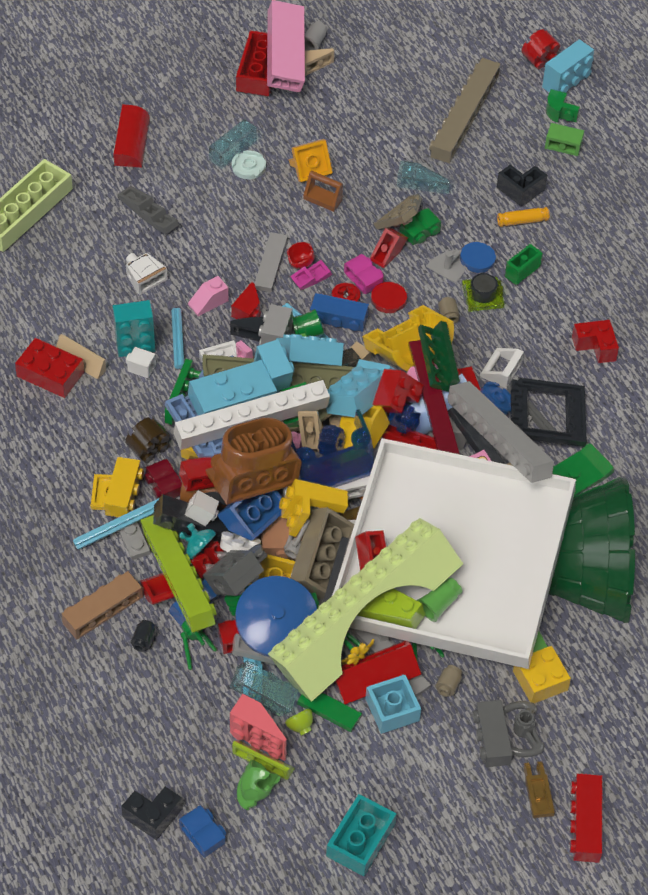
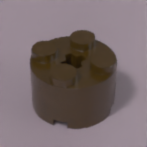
(148, 439)

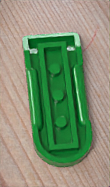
(586, 466)

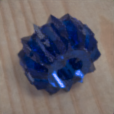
(331, 439)

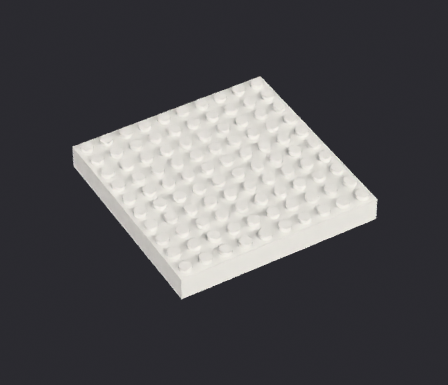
(498, 527)

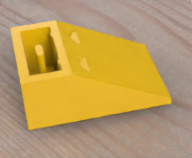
(376, 423)

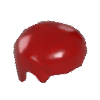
(300, 255)

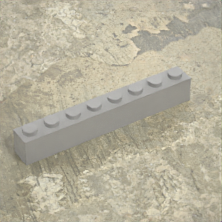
(501, 432)

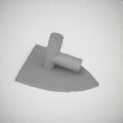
(448, 265)

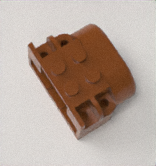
(254, 460)

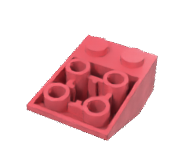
(254, 724)

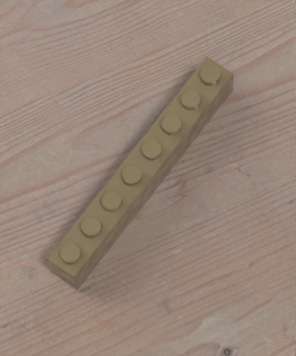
(465, 110)

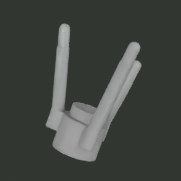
(292, 546)

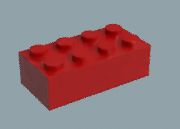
(253, 66)

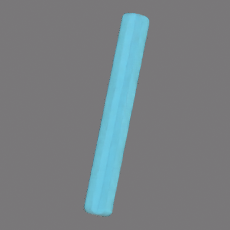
(177, 338)

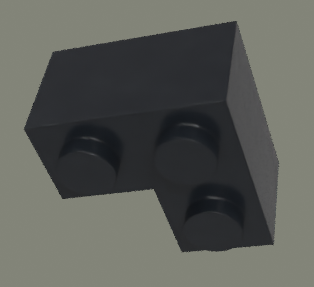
(521, 186)
(152, 816)

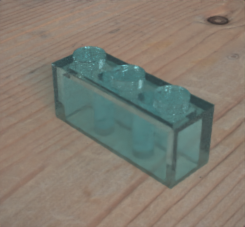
(233, 142)
(264, 687)

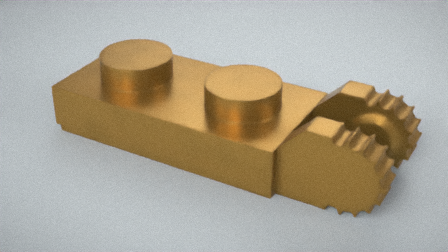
(538, 791)

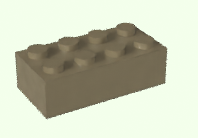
(320, 549)

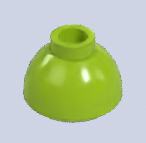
(300, 722)

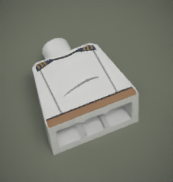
(145, 272)

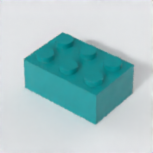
(133, 327)
(361, 835)

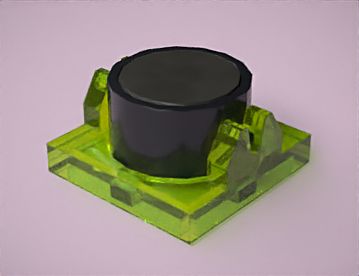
(483, 292)

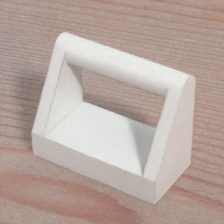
(505, 377)

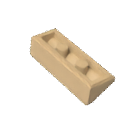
(93, 363)

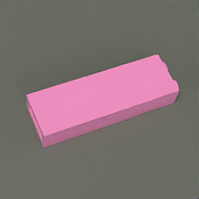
(285, 46)

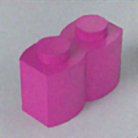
(363, 273)

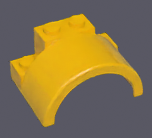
(394, 342)

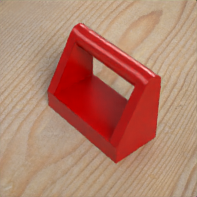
(156, 589)

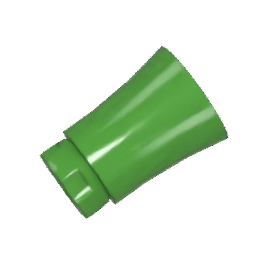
(440, 599)

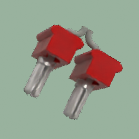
(204, 561)

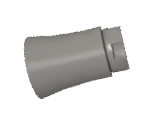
(314, 36)

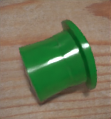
(308, 323)

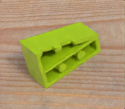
(394, 609)

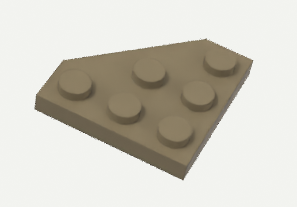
(401, 213)

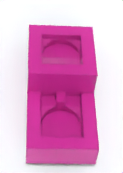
(308, 277)

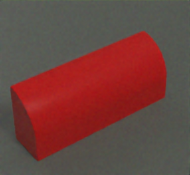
(131, 136)
(376, 668)

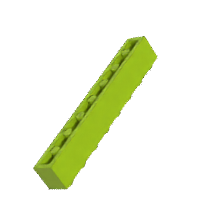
(179, 575)

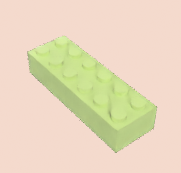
(31, 200)

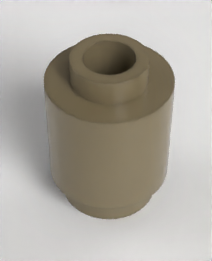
(449, 309)
(449, 681)

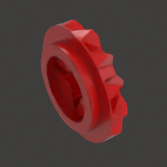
(341, 289)

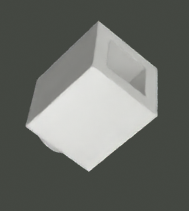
(141, 362)
(202, 508)

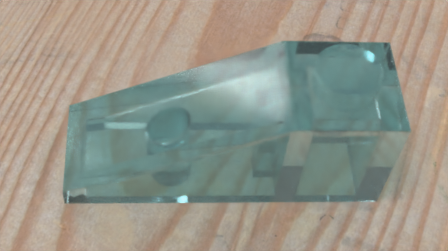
(418, 177)

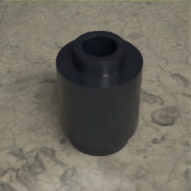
(143, 635)

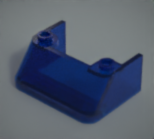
(343, 465)

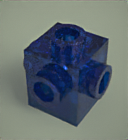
(405, 421)

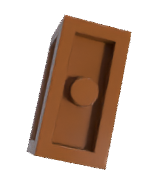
(320, 195)

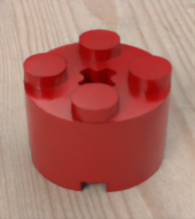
(540, 48)

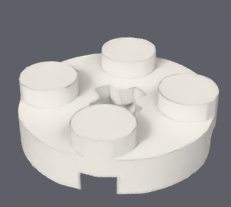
(232, 541)

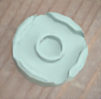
(245, 168)

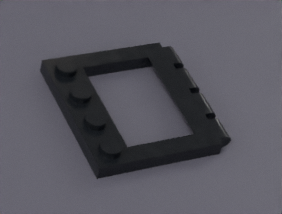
(574, 408)

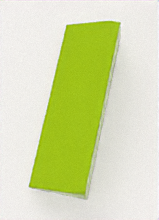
(271, 764)

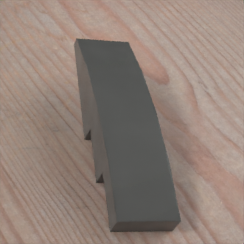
(149, 211)

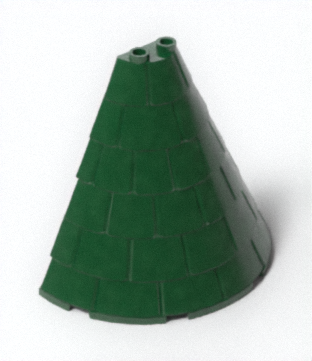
(595, 552)

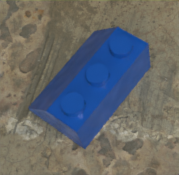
(251, 515)

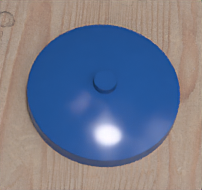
(271, 611)

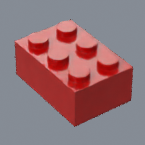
(49, 367)

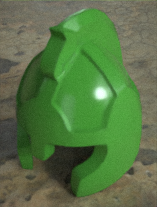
(255, 784)

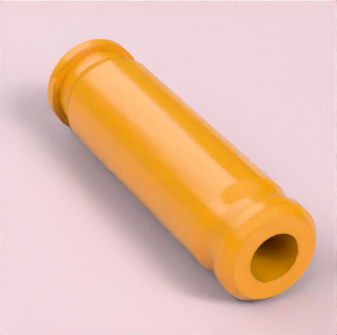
(523, 216)

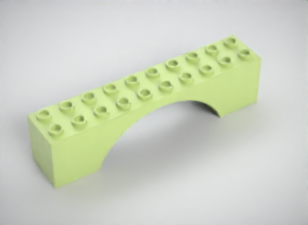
(313, 650)

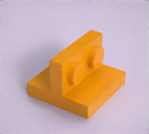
(310, 157)

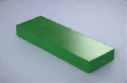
(332, 711)

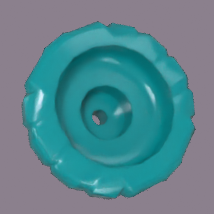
(197, 540)

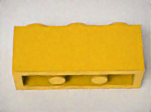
(123, 487)

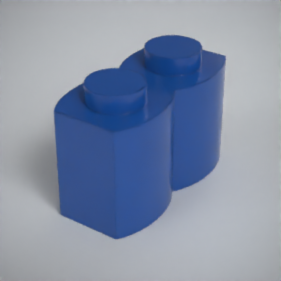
(202, 830)

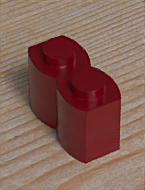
(163, 479)

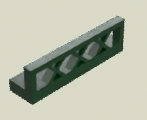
(443, 357)

